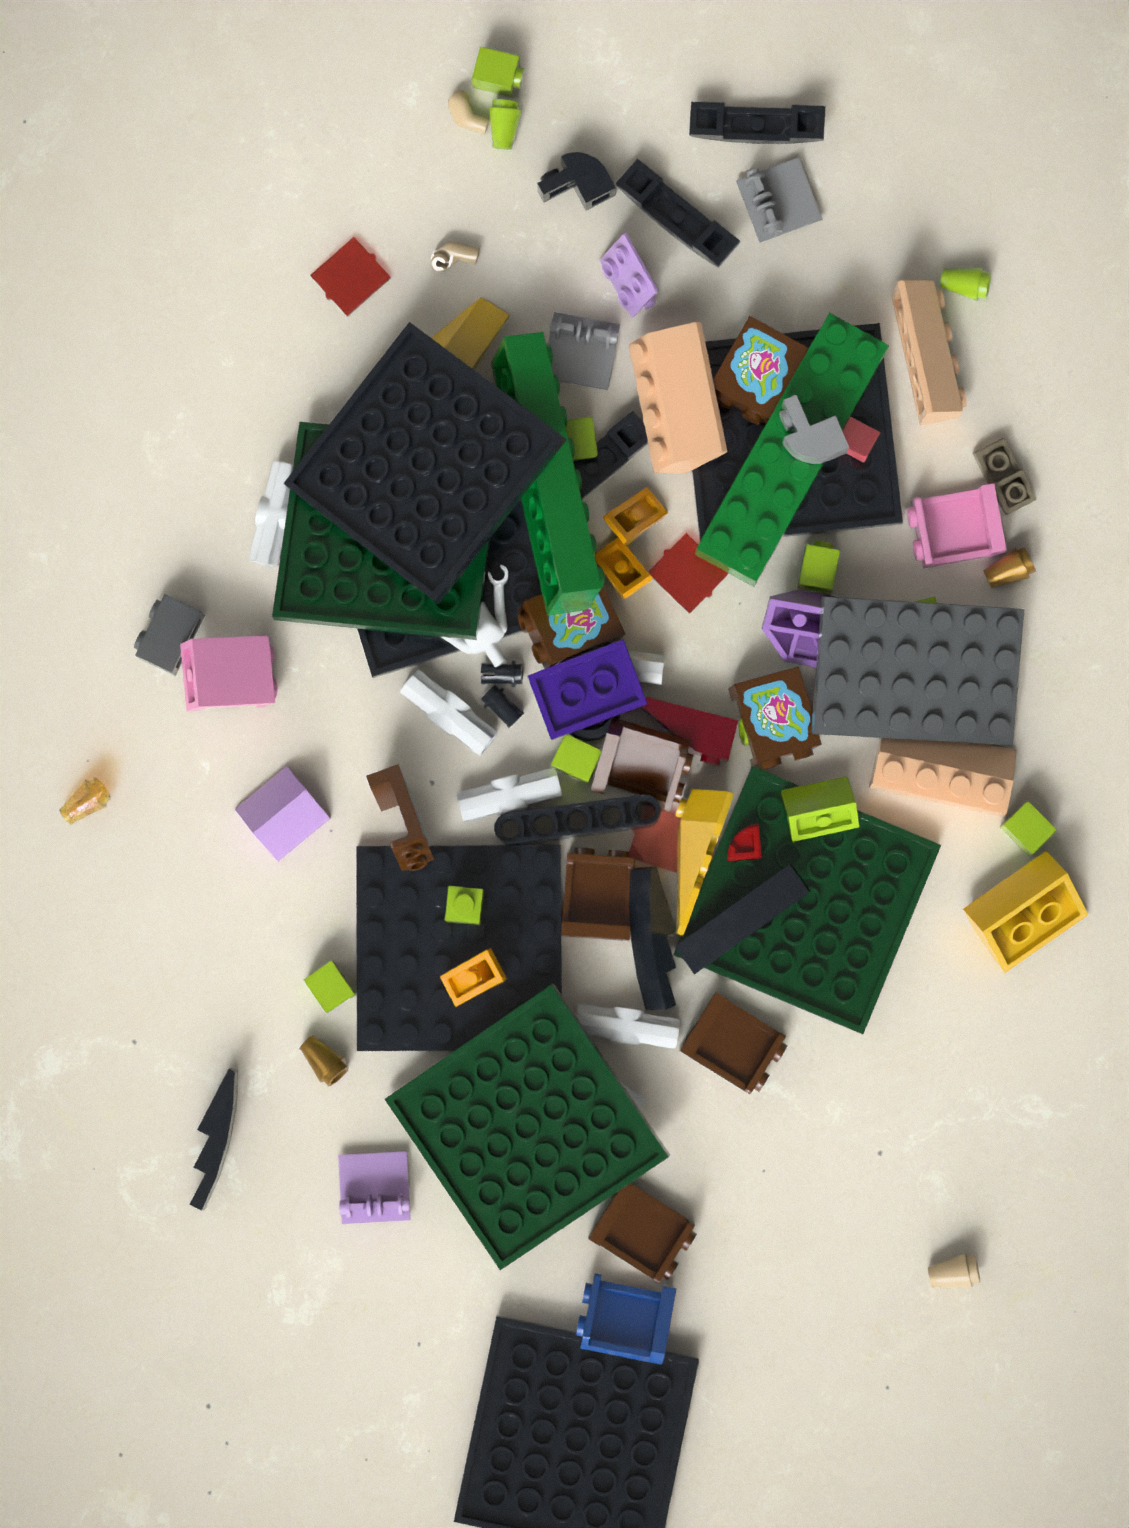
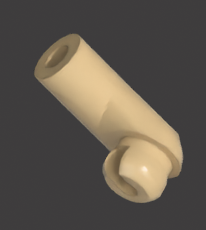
(463, 115)
(452, 253)

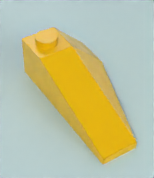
(472, 332)
(698, 833)

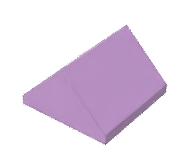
(282, 814)

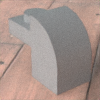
(811, 443)

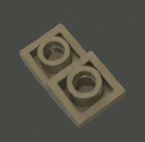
(1002, 470)

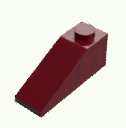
(709, 733)

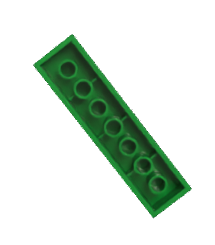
(772, 479)
(553, 502)

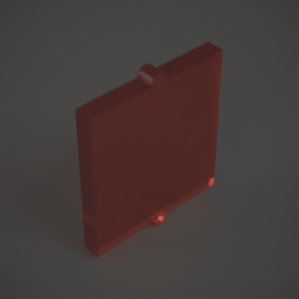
(350, 276)
(686, 575)
(657, 843)

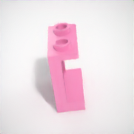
(957, 527)
(228, 672)

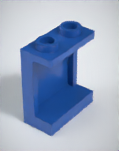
(626, 1320)

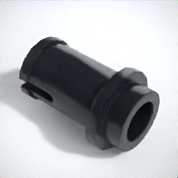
(504, 674)
(502, 706)

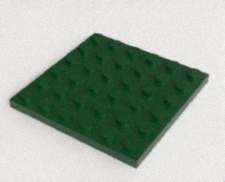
(340, 583)
(842, 936)
(527, 1127)

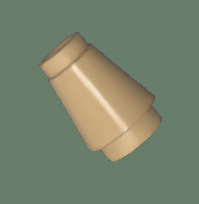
(955, 1272)

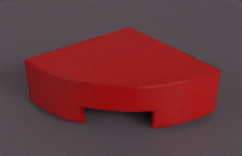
(745, 845)

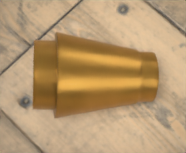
(1010, 568)
(324, 1061)

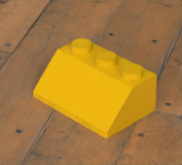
(1026, 911)

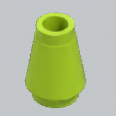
(504, 122)
(967, 282)

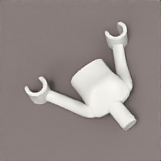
(489, 629)

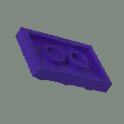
(587, 689)

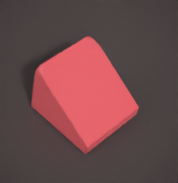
(859, 438)

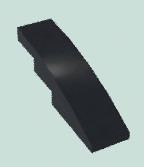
(742, 918)
(649, 929)
(218, 1126)

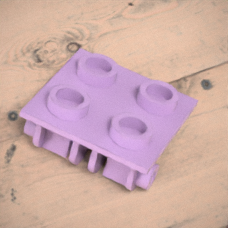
(629, 276)
(374, 1187)

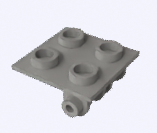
(779, 199)
(583, 350)

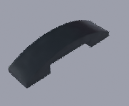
(757, 124)
(676, 215)
(614, 451)

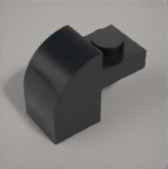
(583, 174)

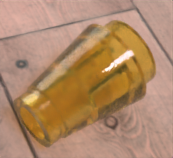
(85, 801)

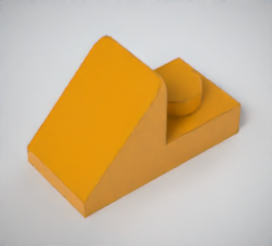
(635, 516)
(622, 568)
(473, 977)

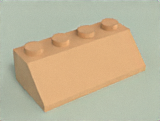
(927, 351)
(677, 398)
(946, 773)

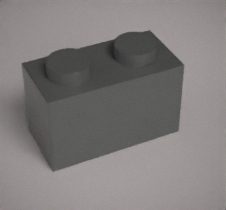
(170, 626)

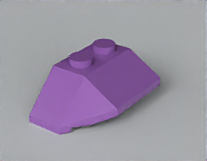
(793, 625)

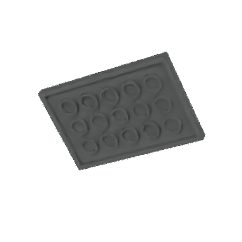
(917, 670)

